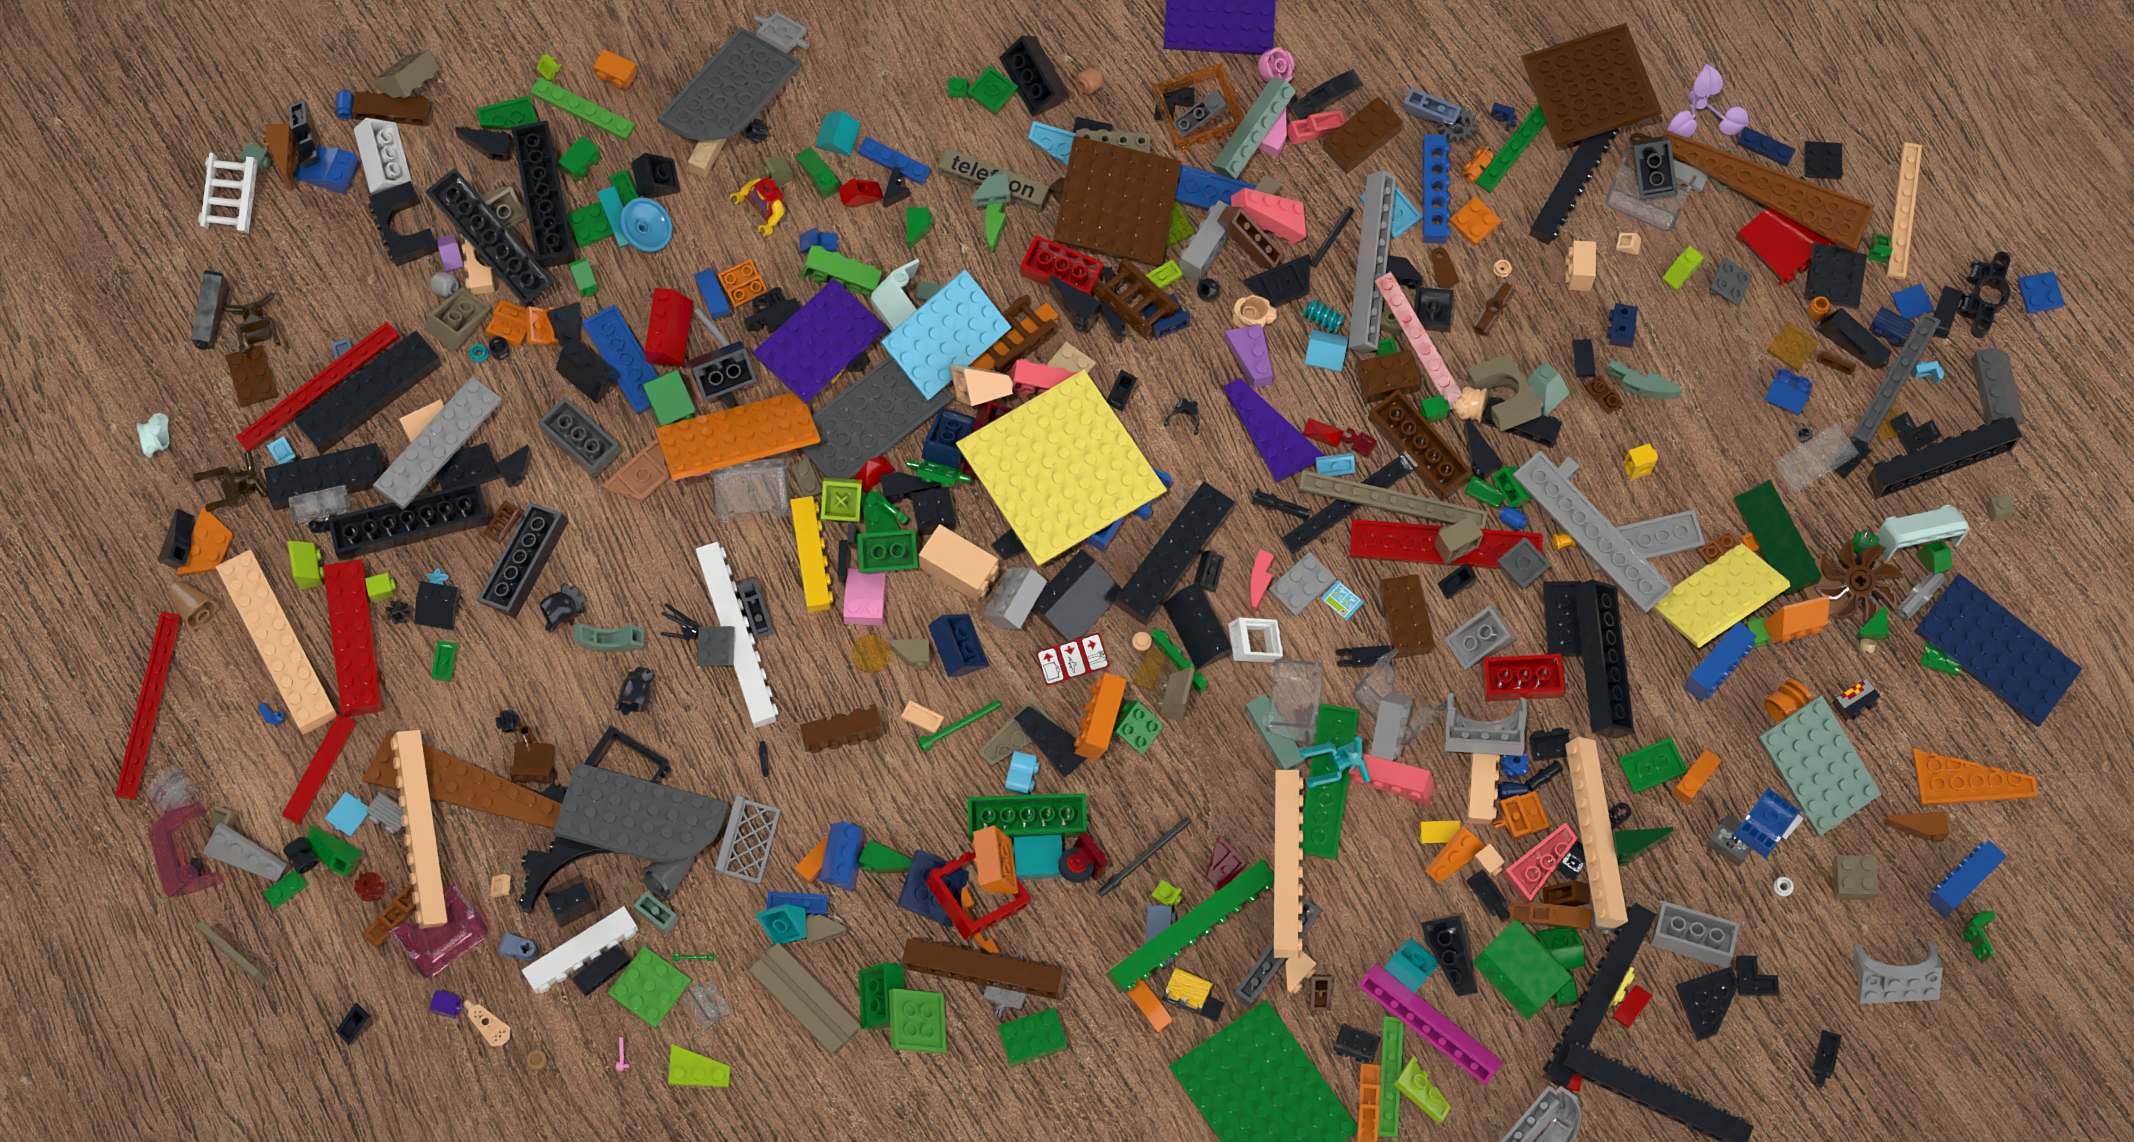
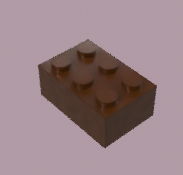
(1386, 374)

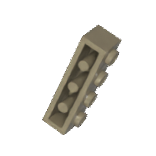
(1135, 141)

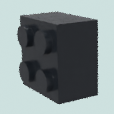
(1434, 308)
(932, 509)

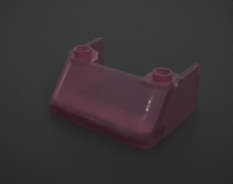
(175, 879)

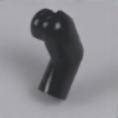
(321, 526)

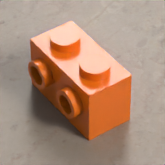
(615, 69)

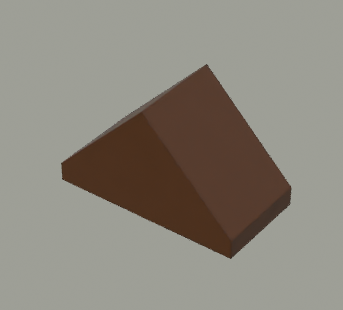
(1320, 992)

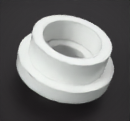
(1787, 882)

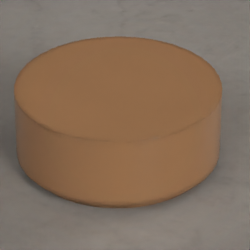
(536, 1060)

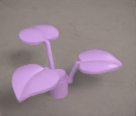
(1706, 83)

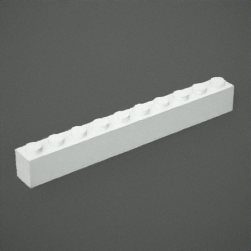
(728, 612)

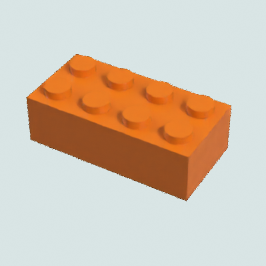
(1100, 716)

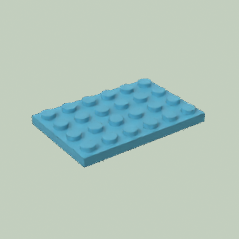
(944, 331)

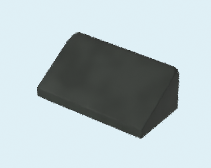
(1209, 570)

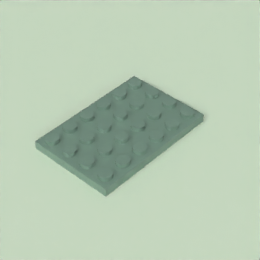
(1819, 765)

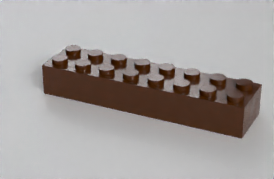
(984, 969)

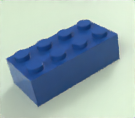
(1720, 662)
(1965, 878)

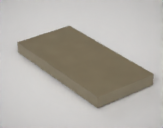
(231, 953)

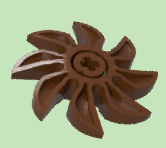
(1865, 575)

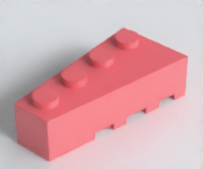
(1274, 213)
(1036, 378)
(1396, 778)
(1534, 867)

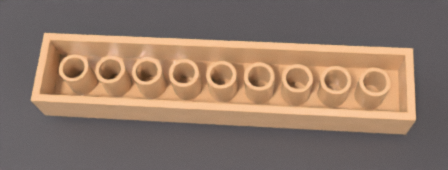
(276, 642)

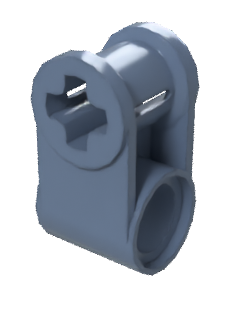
(514, 947)

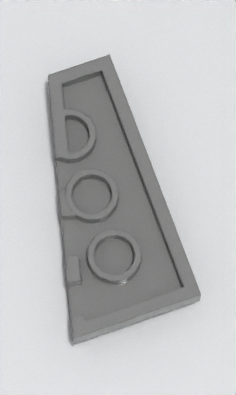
(240, 852)

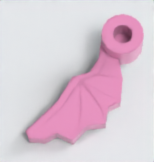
(620, 1065)

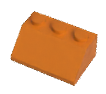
(1798, 620)
(994, 861)

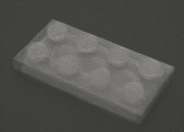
(1815, 458)

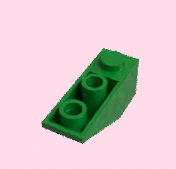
(333, 852)

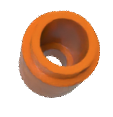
(1818, 308)

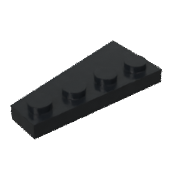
(1050, 740)

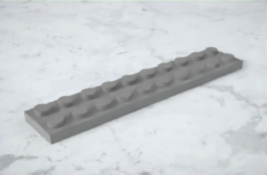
(1592, 532)

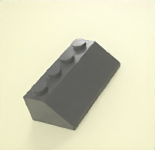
(1996, 386)

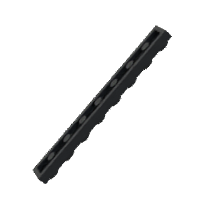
(1340, 508)

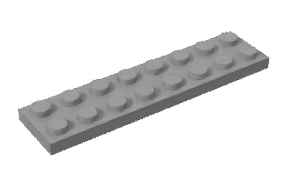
(437, 443)

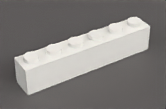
(580, 950)

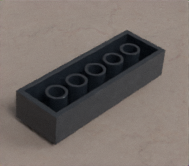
(352, 467)

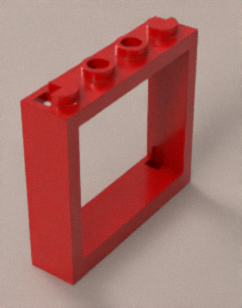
(955, 912)

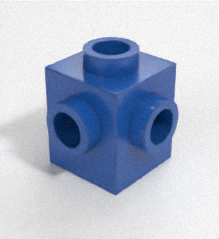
(1514, 770)

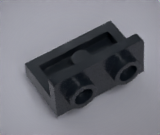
(1356, 1044)

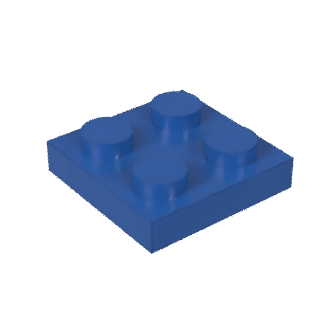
(2040, 292)

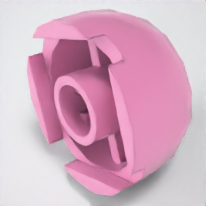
(1276, 64)

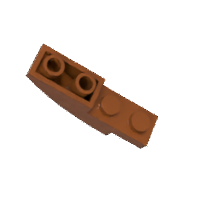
(1551, 915)

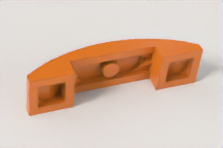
(967, 905)
(1149, 1005)

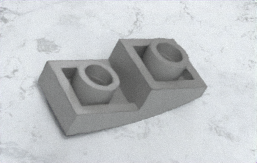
(1685, 173)

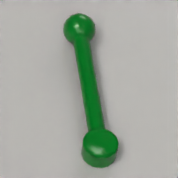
(676, 957)

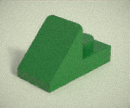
(1880, 248)

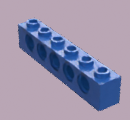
(1435, 145)

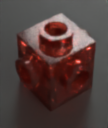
(372, 892)

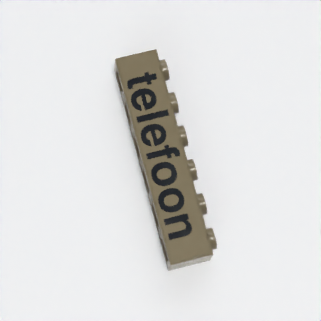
(974, 172)

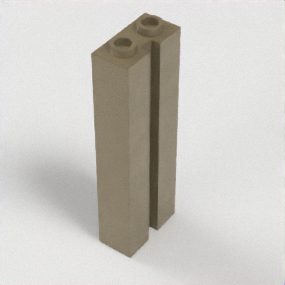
(804, 999)

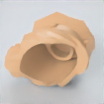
(1253, 311)
(1471, 404)

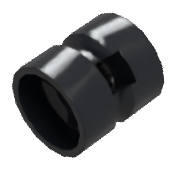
(301, 855)

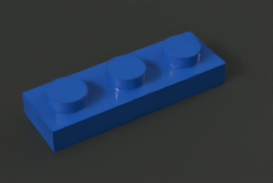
(812, 903)

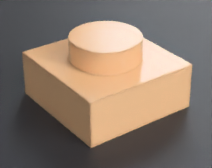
(500, 885)

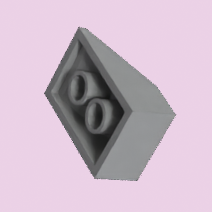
(1480, 637)

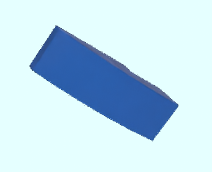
(712, 294)

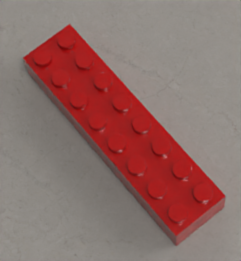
(353, 638)

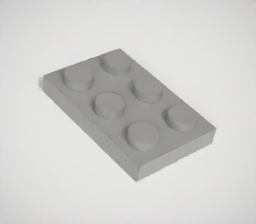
(1302, 584)

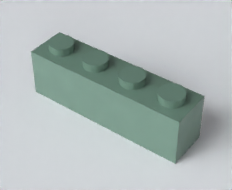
(1282, 749)

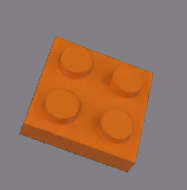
(1475, 221)

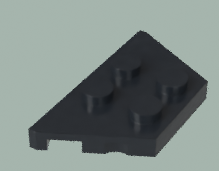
(1283, 282)

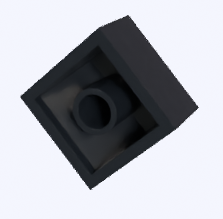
(655, 176)
(436, 605)

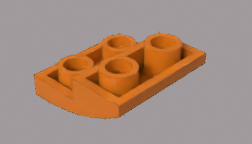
(742, 283)

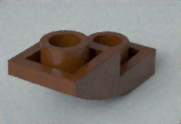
(1603, 395)

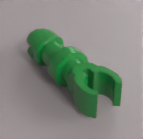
(892, 510)

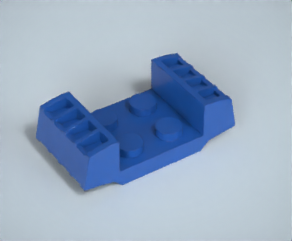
(1766, 823)

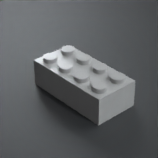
(1204, 245)
(1695, 934)

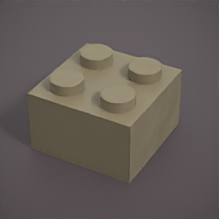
(1458, 539)
(1855, 877)

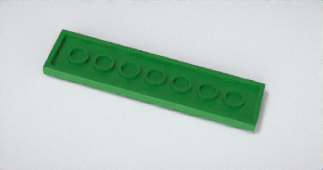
(1326, 801)

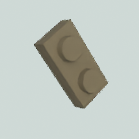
(806, 479)

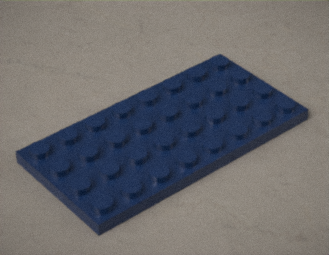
(1998, 649)

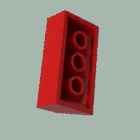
(668, 327)

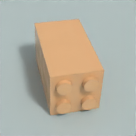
(959, 563)

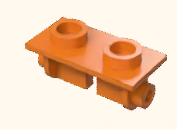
(1472, 169)

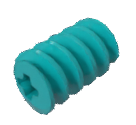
(1323, 315)

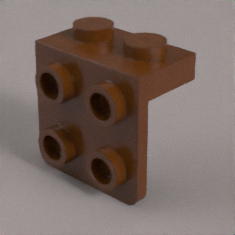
(532, 762)

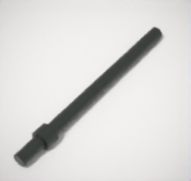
(1115, 881)

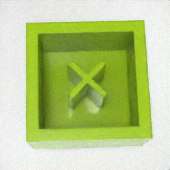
(841, 499)

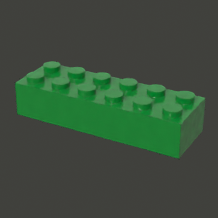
(1029, 814)

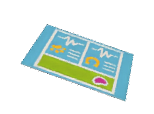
(1342, 600)

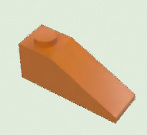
(1696, 777)

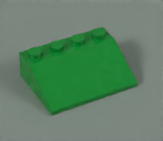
(1522, 969)

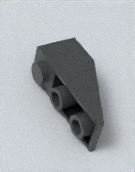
(1201, 113)

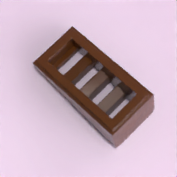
(497, 519)

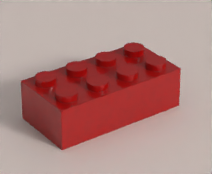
(1049, 258)
(1523, 677)

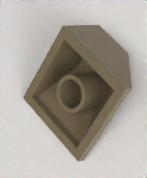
(505, 206)

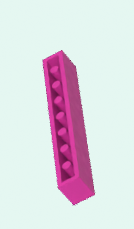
(1430, 1024)

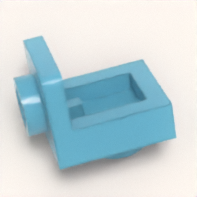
(1926, 369)
(281, 451)

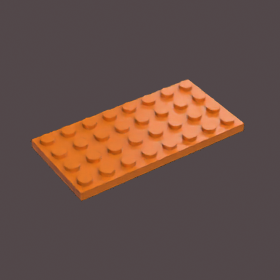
(736, 435)

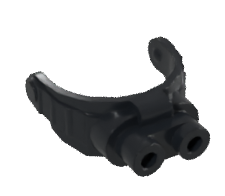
(1185, 407)

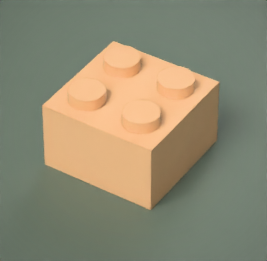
(1581, 265)

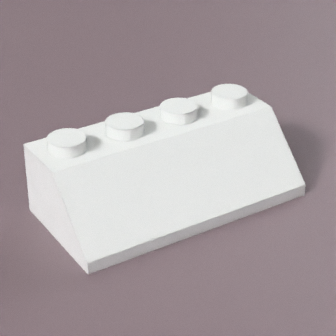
(381, 154)

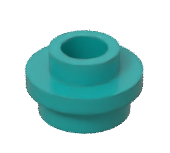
(478, 348)

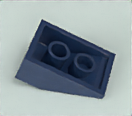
(942, 438)

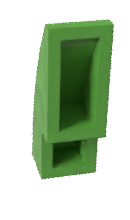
(994, 224)

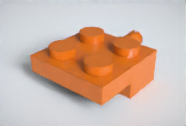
(1522, 816)

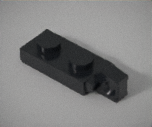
(1489, 895)
(1825, 1057)

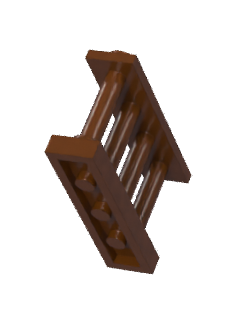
(1142, 284)
(1031, 340)

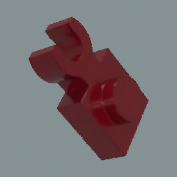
(1362, 444)

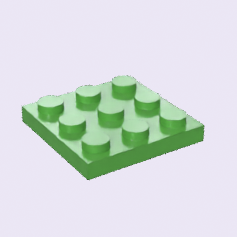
(649, 987)
(917, 1021)

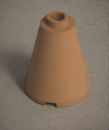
(193, 606)

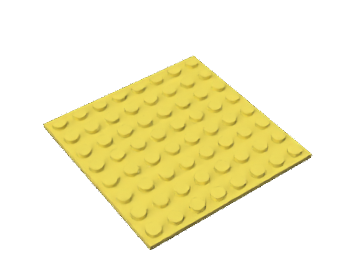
(1061, 467)

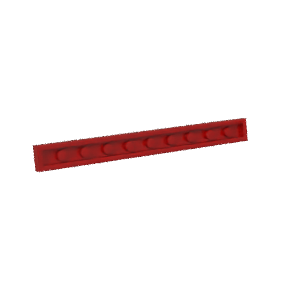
(317, 386)
(148, 706)

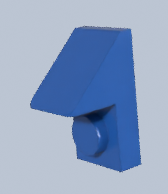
(812, 237)

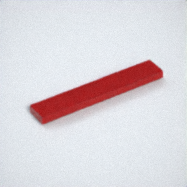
(318, 769)

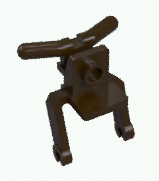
(255, 323)
(234, 484)

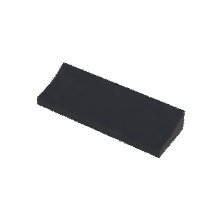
(523, 560)

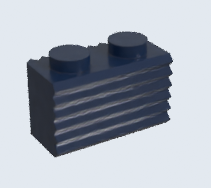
(1891, 327)

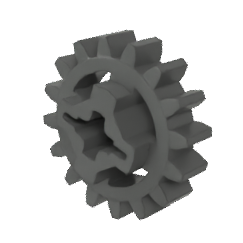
(1459, 130)

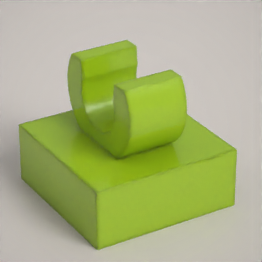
(548, 67)

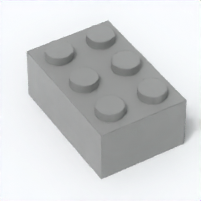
(1014, 598)

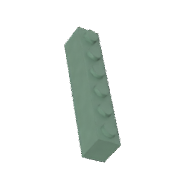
(1254, 128)

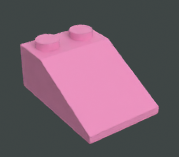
(864, 597)

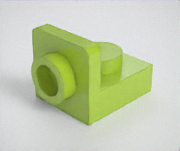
(1167, 894)

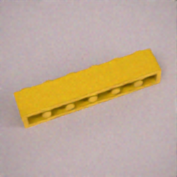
(810, 554)

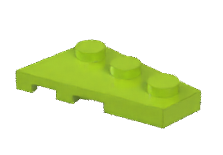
(1417, 1087)

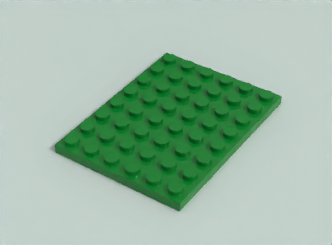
(1261, 1085)

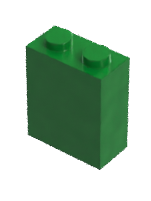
(668, 398)

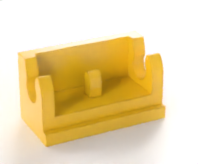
(1437, 831)

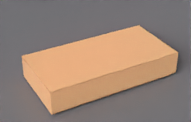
(922, 717)

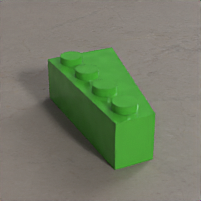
(848, 272)

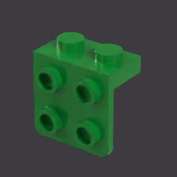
(1136, 725)
(1973, 933)

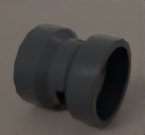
(499, 344)

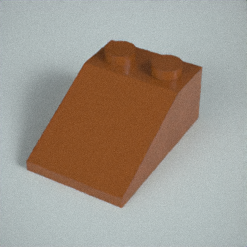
(282, 147)

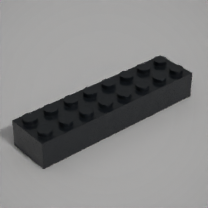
(543, 194)
(489, 237)
(368, 392)
(1943, 457)
(422, 519)
(1174, 553)
(1604, 659)

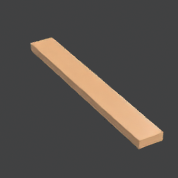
(1904, 210)

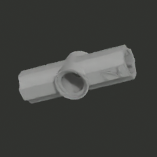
(1920, 595)

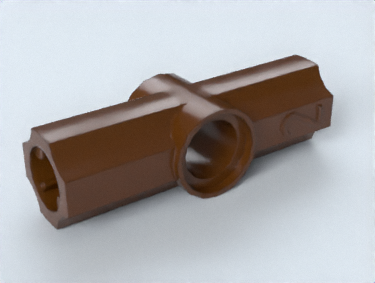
(1498, 300)

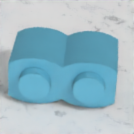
(1020, 773)

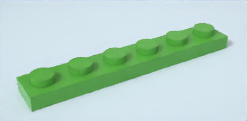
(582, 109)
(1390, 1070)

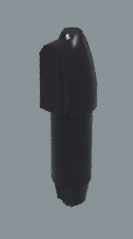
(763, 754)

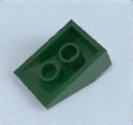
(1635, 843)

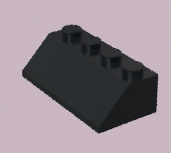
(1033, 75)
(1197, 626)

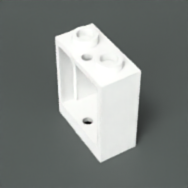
(1240, 641)

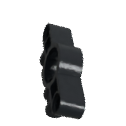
(1987, 275)

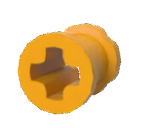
(1562, 540)

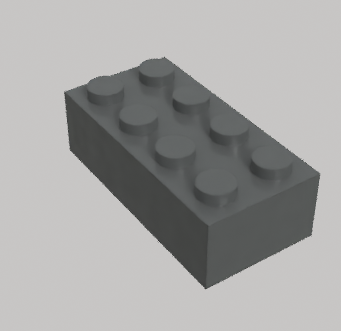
(579, 437)

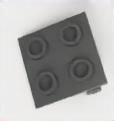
(1730, 282)

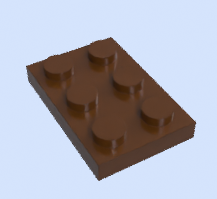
(251, 376)

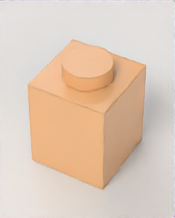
(1489, 861)

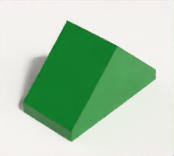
(1876, 627)

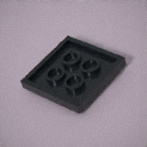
(1835, 275)

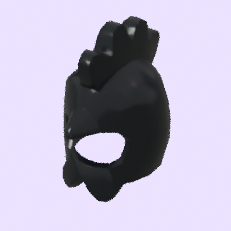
(561, 606)
(635, 689)

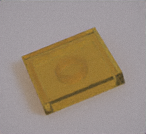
(1793, 346)

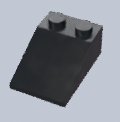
(1654, 167)
(1076, 305)

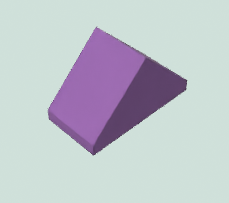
(450, 252)

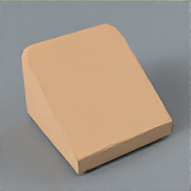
(1629, 243)

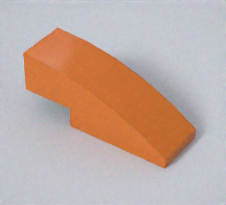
(811, 864)

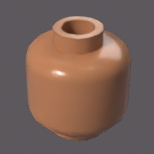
(1089, 80)

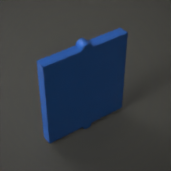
(1912, 302)

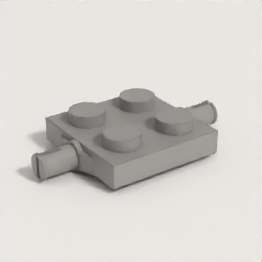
(781, 32)
(1005, 998)

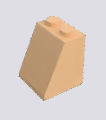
(979, 385)

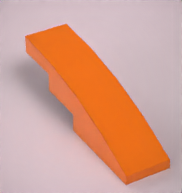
(1368, 1103)

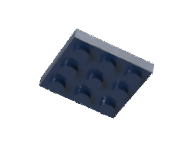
(917, 895)

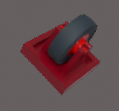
(1082, 860)

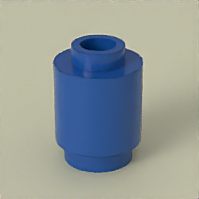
(344, 104)
(1513, 518)

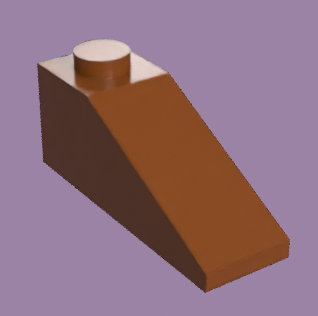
(1922, 825)

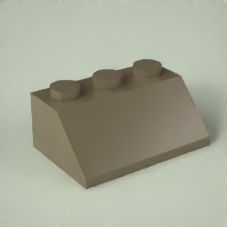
(407, 74)

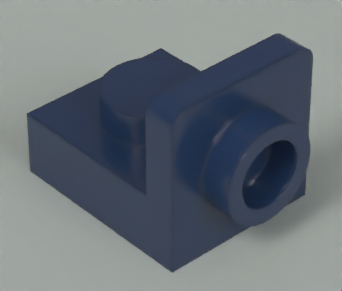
(1504, 113)

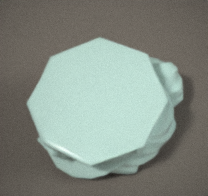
(154, 434)

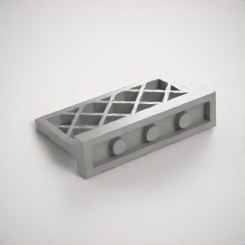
(730, 836)

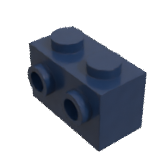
(1622, 325)

